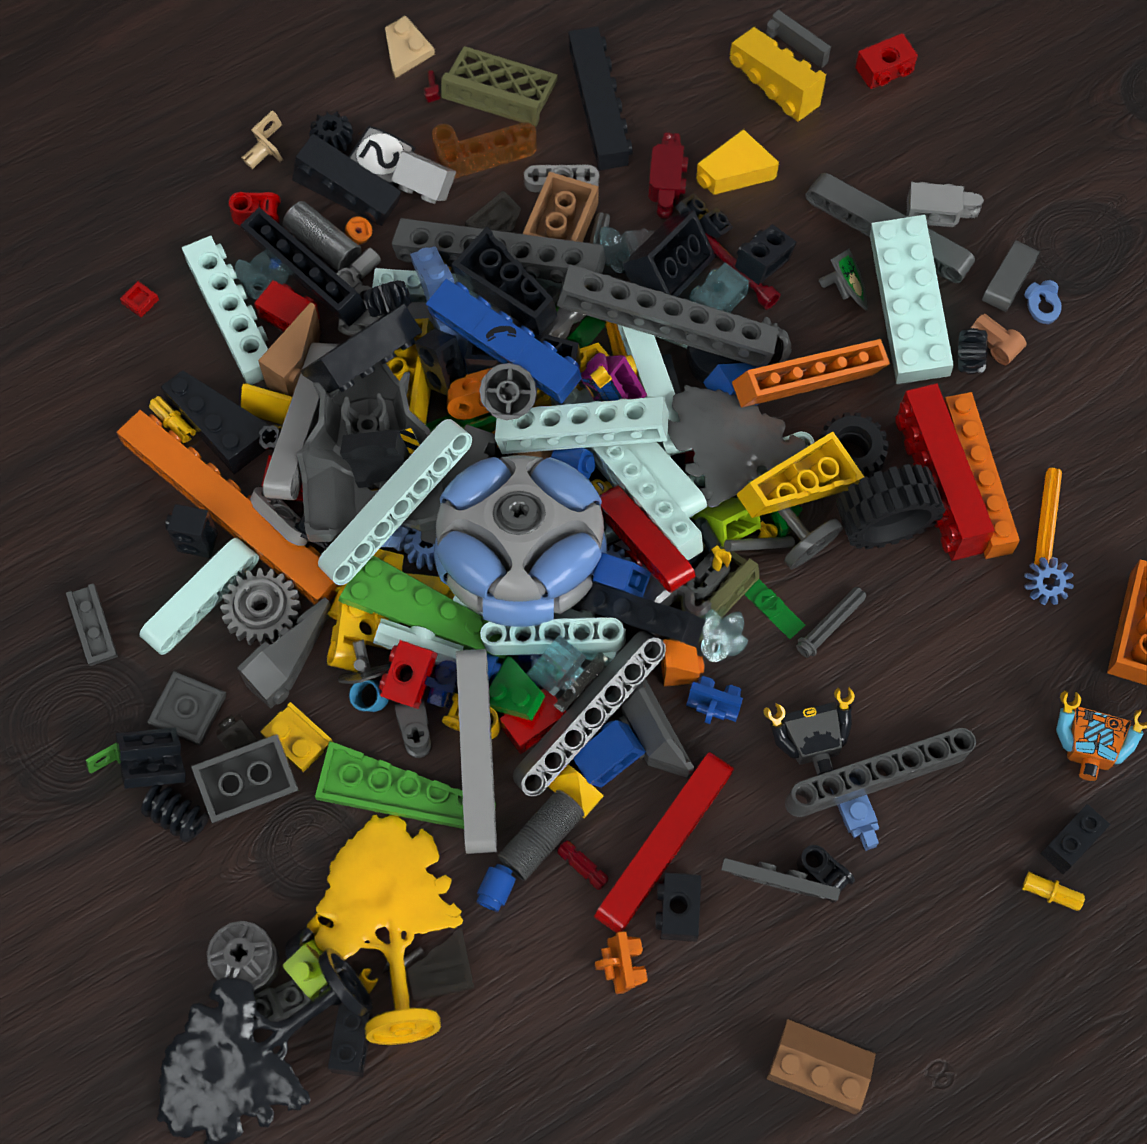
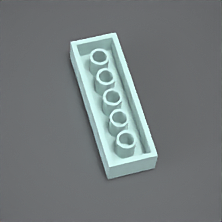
(911, 299)

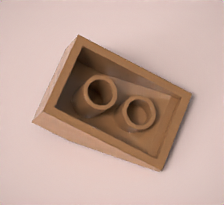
(288, 353)

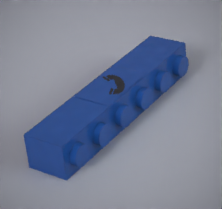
(503, 339)

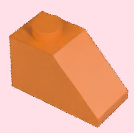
(680, 664)

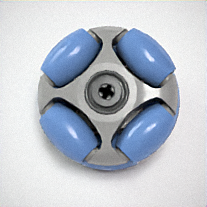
(519, 538)

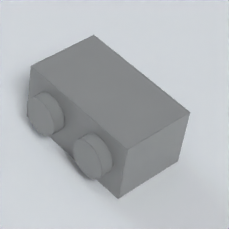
(423, 176)

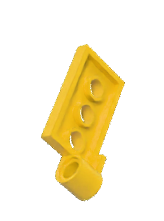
(347, 630)

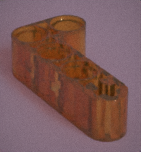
(491, 148)

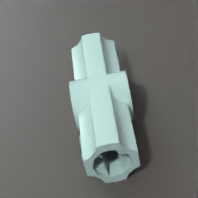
(391, 633)

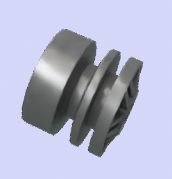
(260, 964)

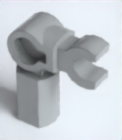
(359, 269)

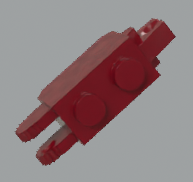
(665, 174)

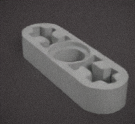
(568, 170)
(278, 515)

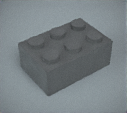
(245, 778)

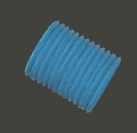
(356, 699)

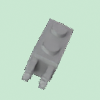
(942, 203)

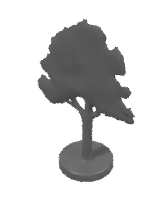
(731, 446)

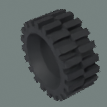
(890, 506)

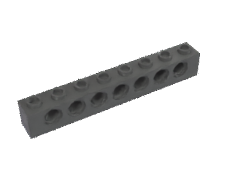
(453, 240)
(667, 316)

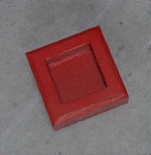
(139, 299)

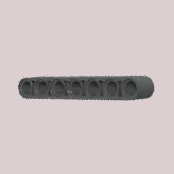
(862, 210)
(575, 718)
(871, 780)

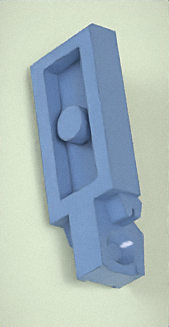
(860, 819)

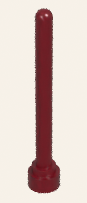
(766, 295)

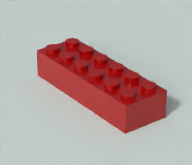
(935, 444)

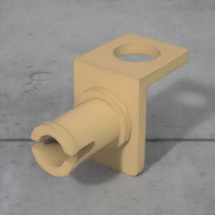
(263, 147)

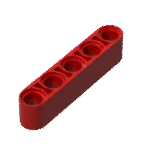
(645, 539)

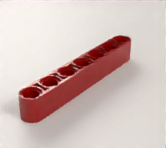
(664, 843)

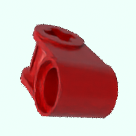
(251, 203)

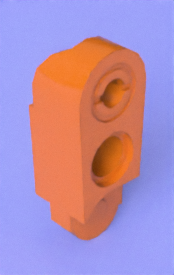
(464, 396)

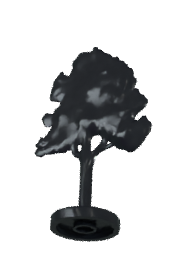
(222, 1073)

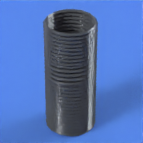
(321, 236)
(547, 830)

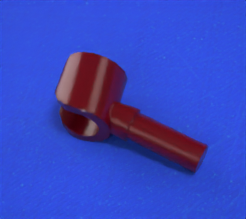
(431, 92)

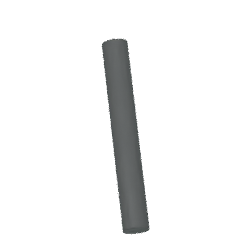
(759, 543)

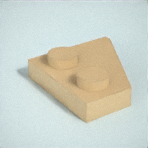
(406, 46)

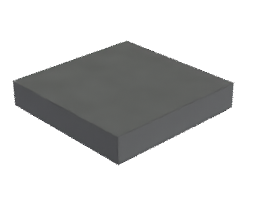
(188, 707)

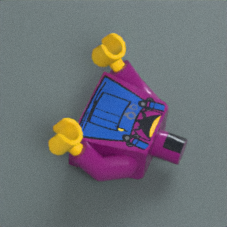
(611, 379)

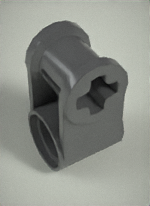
(414, 725)

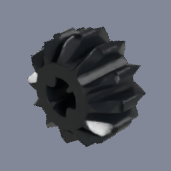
(333, 130)
(386, 298)
(972, 351)

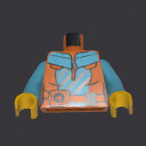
(1095, 737)

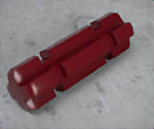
(583, 865)

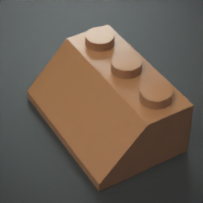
(822, 1067)

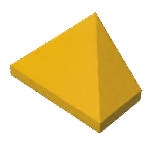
(577, 788)

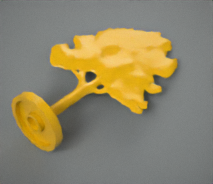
(385, 883)

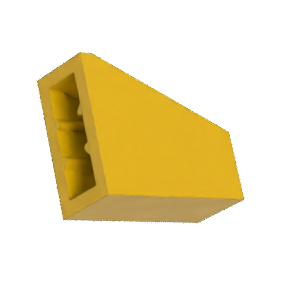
(736, 165)

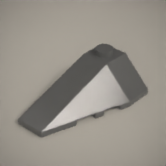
(275, 667)

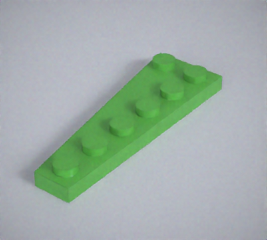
(408, 601)
(378, 786)

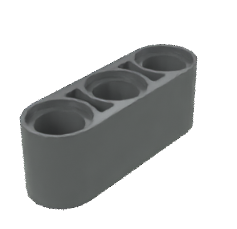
(1010, 276)

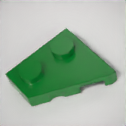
(515, 692)

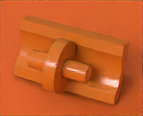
(618, 963)

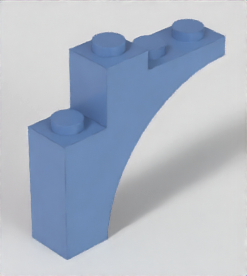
(432, 274)

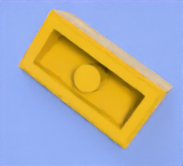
(265, 403)

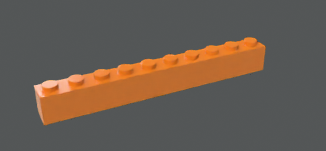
(225, 503)

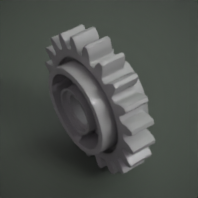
(259, 589)

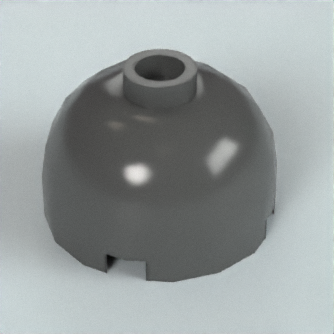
(508, 391)

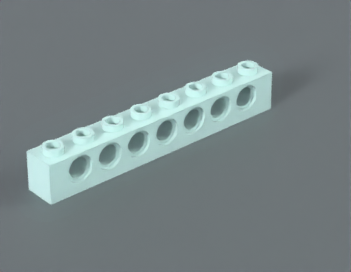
(624, 469)

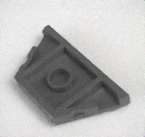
(791, 881)

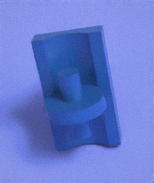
(713, 701)

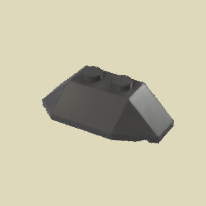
(655, 732)

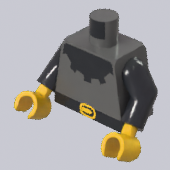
(813, 732)

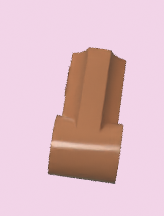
(1002, 343)

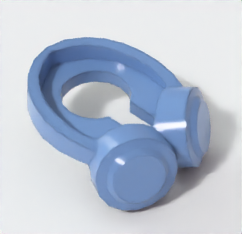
(1048, 290)

